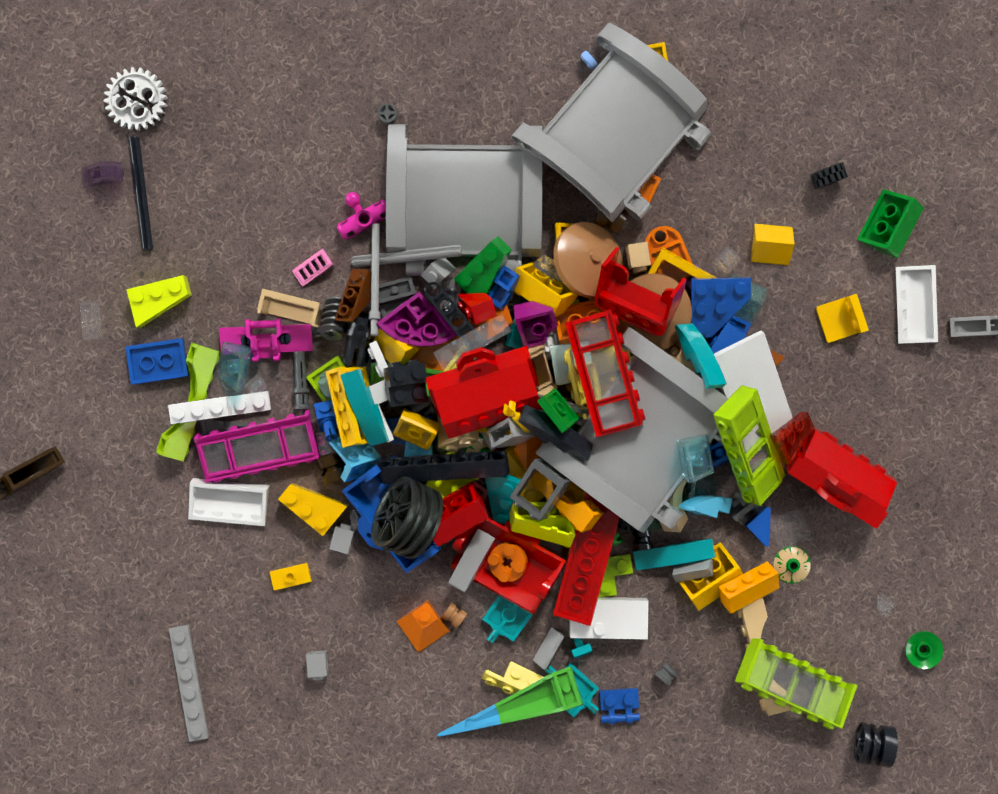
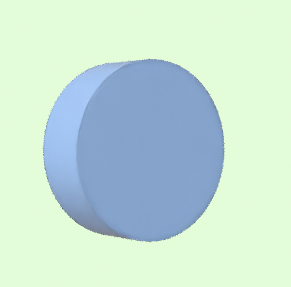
(589, 60)

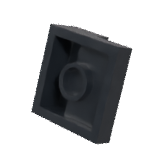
(406, 383)

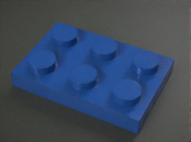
(157, 361)

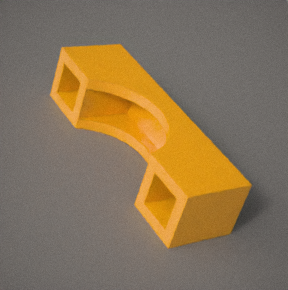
(581, 514)

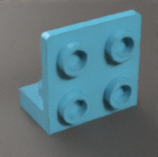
(357, 458)

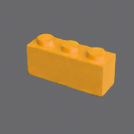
(749, 587)

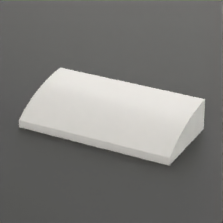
(916, 304)
(228, 502)

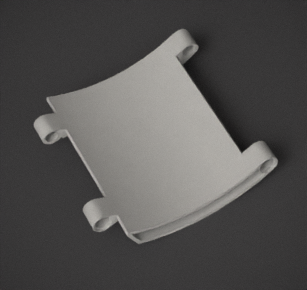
(620, 125)
(461, 198)
(641, 466)

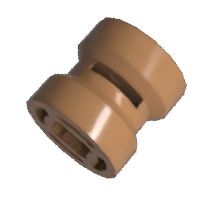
(453, 615)

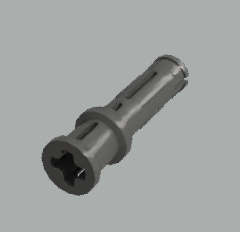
(300, 390)

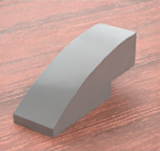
(974, 326)
(471, 560)

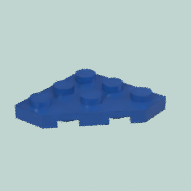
(717, 301)

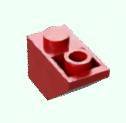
(476, 306)

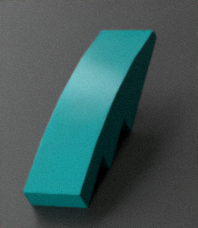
(701, 355)
(363, 406)
(674, 554)

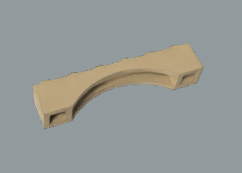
(754, 618)

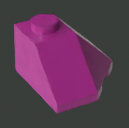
(534, 323)

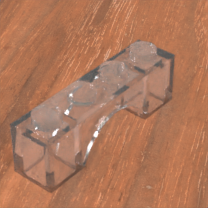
(474, 339)

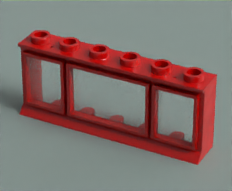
(605, 373)

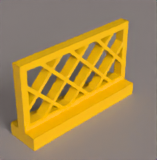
(345, 417)

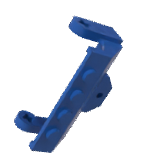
(365, 496)

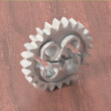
(127, 114)

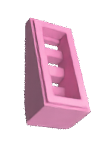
(321, 253)

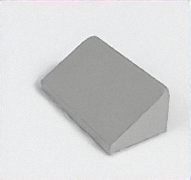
(693, 570)
(548, 648)

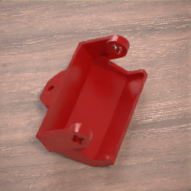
(479, 388)
(844, 477)
(540, 573)

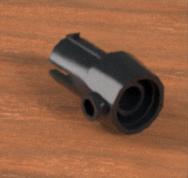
(357, 337)

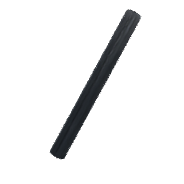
(140, 193)

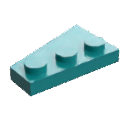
(499, 494)

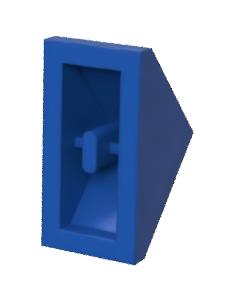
(760, 525)

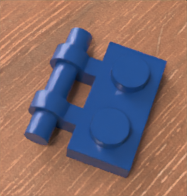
(619, 699)

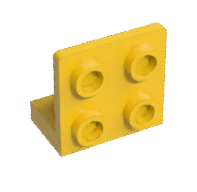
(841, 318)

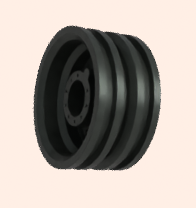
(407, 517)

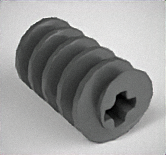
(329, 327)

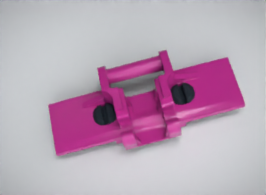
(269, 345)

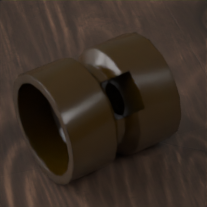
(615, 226)
(331, 467)

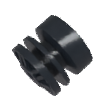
(875, 744)

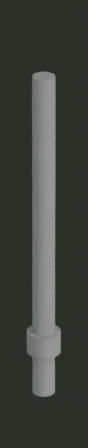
(374, 314)

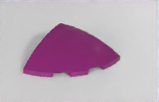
(417, 323)

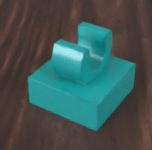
(581, 649)

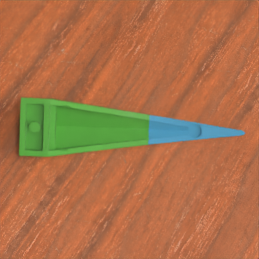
(544, 697)

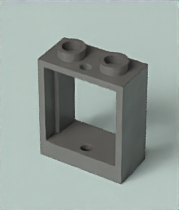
(552, 474)

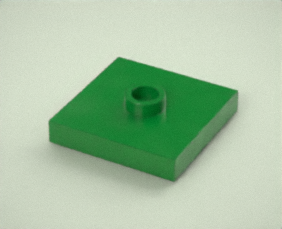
(558, 410)

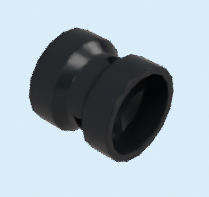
(642, 540)

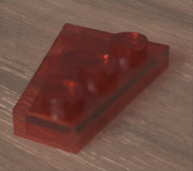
(791, 436)

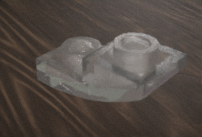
(547, 266)

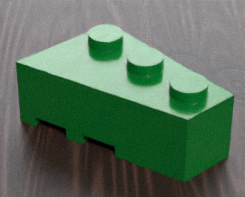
(484, 268)

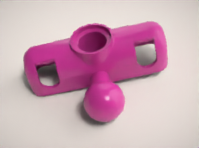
(373, 212)

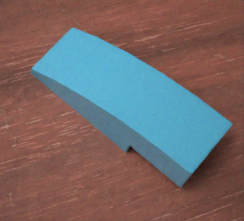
(707, 505)

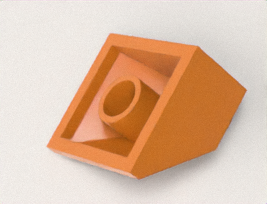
(423, 626)

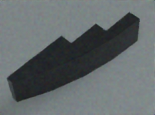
(546, 430)

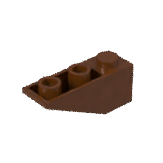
(356, 295)

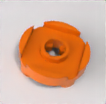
(518, 564)

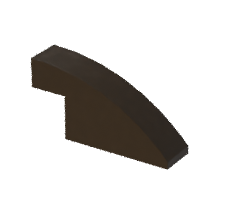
(29, 472)

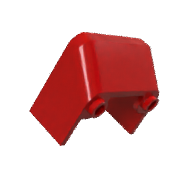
(633, 302)

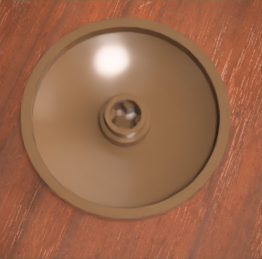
(580, 254)
(683, 315)

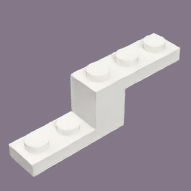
(378, 389)
(219, 407)

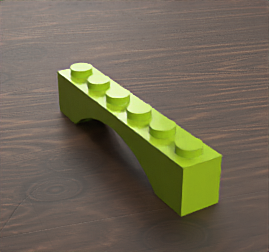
(200, 362)

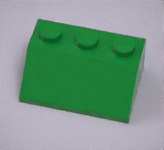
(891, 223)

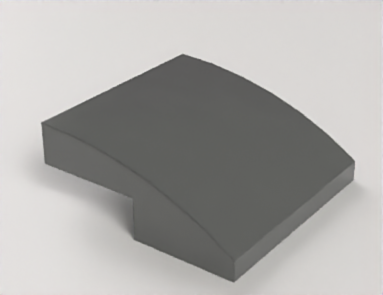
(395, 293)

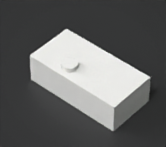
(615, 620)

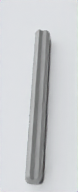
(409, 255)

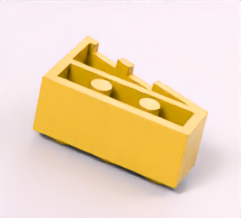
(313, 507)

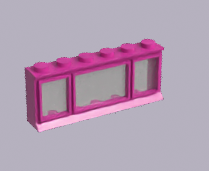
(257, 447)

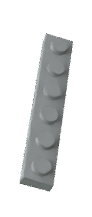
(188, 683)

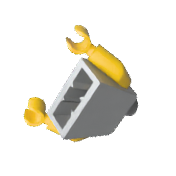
(509, 431)

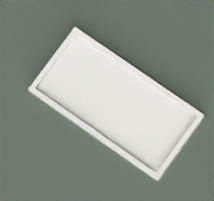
(752, 365)

